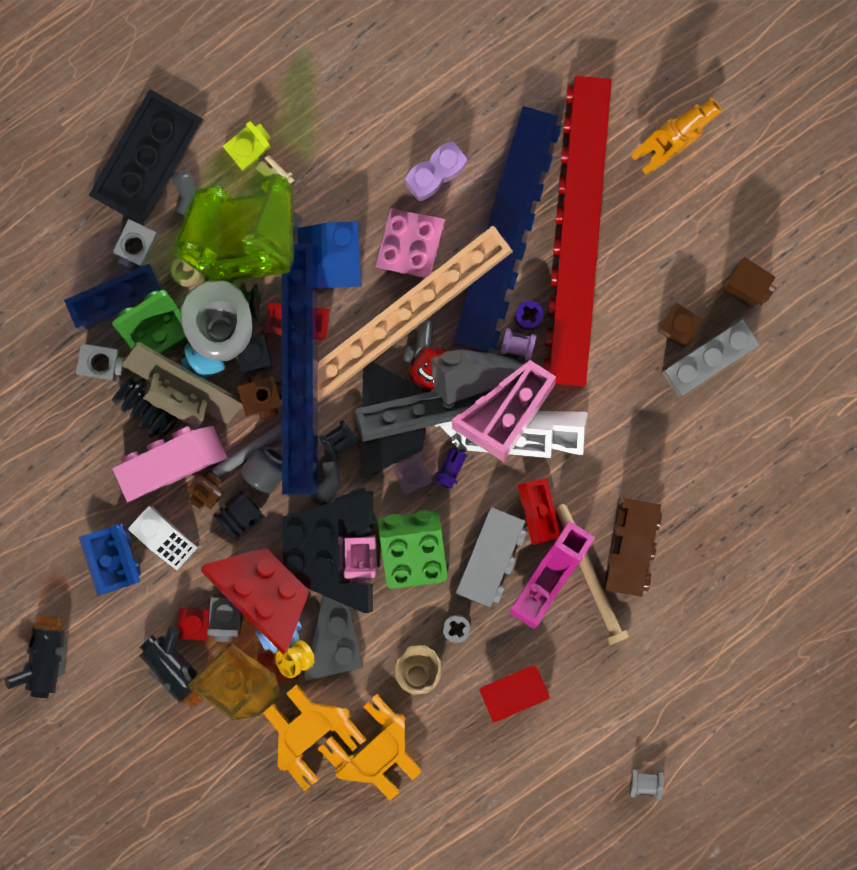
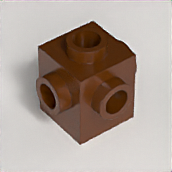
(250, 393)

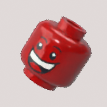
(422, 369)

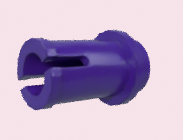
(451, 468)

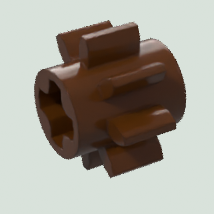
(205, 491)

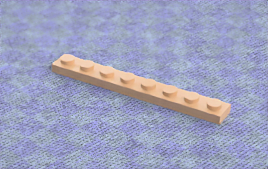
(411, 310)

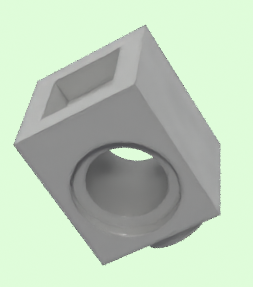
(135, 231)
(86, 361)

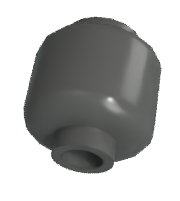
(263, 470)

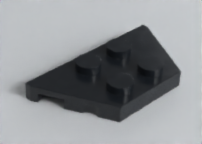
(380, 387)

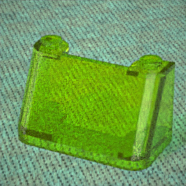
(239, 235)

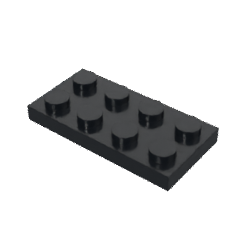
(146, 157)

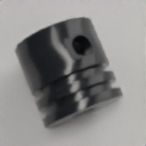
(239, 515)

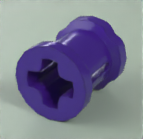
(530, 305)

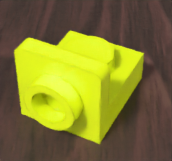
(248, 145)

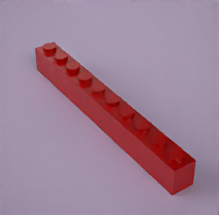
(579, 230)

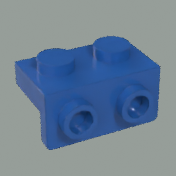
(110, 559)

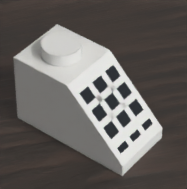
(162, 537)

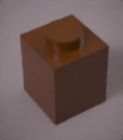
(680, 325)

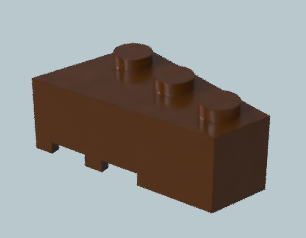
(632, 547)

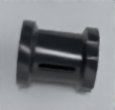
(338, 439)

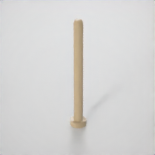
(595, 586)

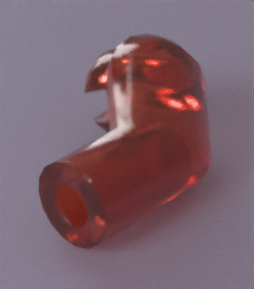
(266, 660)

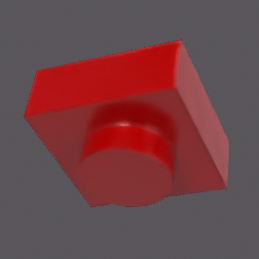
(193, 623)

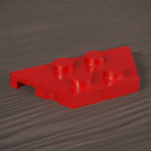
(262, 592)

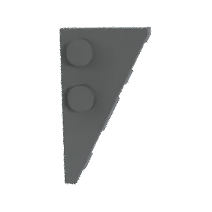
(334, 641)

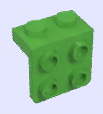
(152, 323)
(412, 549)

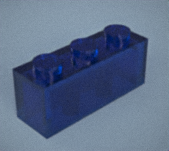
(112, 297)

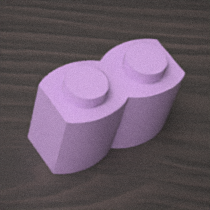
(427, 177)

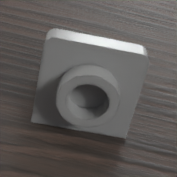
(224, 620)

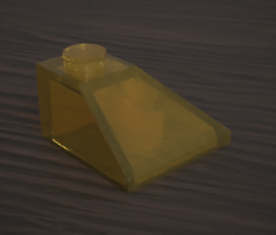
(236, 684)

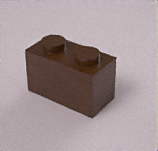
(749, 283)

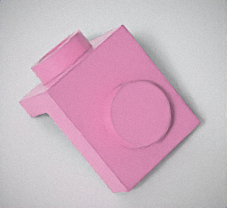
(360, 558)

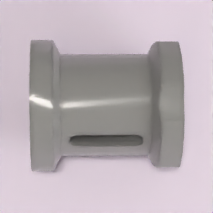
(458, 619)
(646, 784)

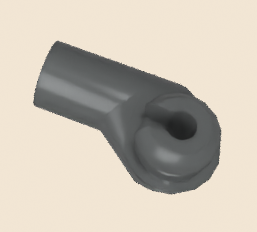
(186, 186)
(424, 340)

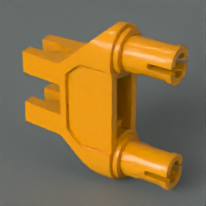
(677, 134)
(305, 730)
(377, 755)

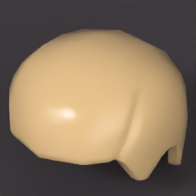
(418, 670)

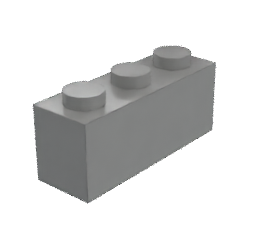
(710, 358)
(492, 557)

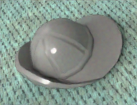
(217, 320)

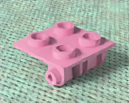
(410, 243)

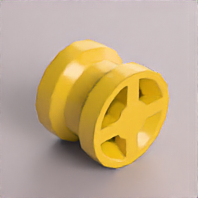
(297, 658)

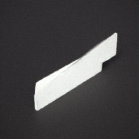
(545, 432)

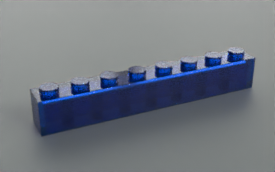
(511, 218)
(300, 374)

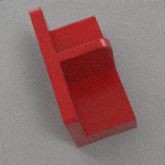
(514, 693)

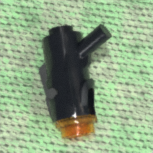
(45, 658)
(170, 666)

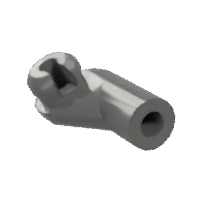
(330, 484)

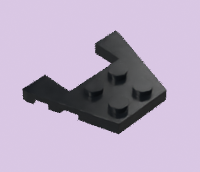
(316, 549)

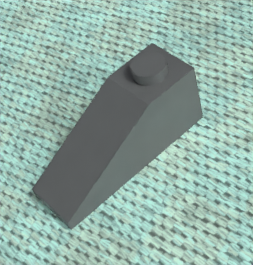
(468, 373)

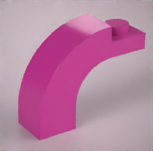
(551, 574)

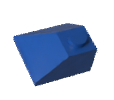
(336, 253)

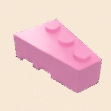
(506, 411)
(168, 461)

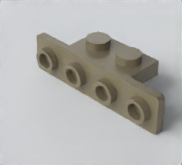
(180, 389)

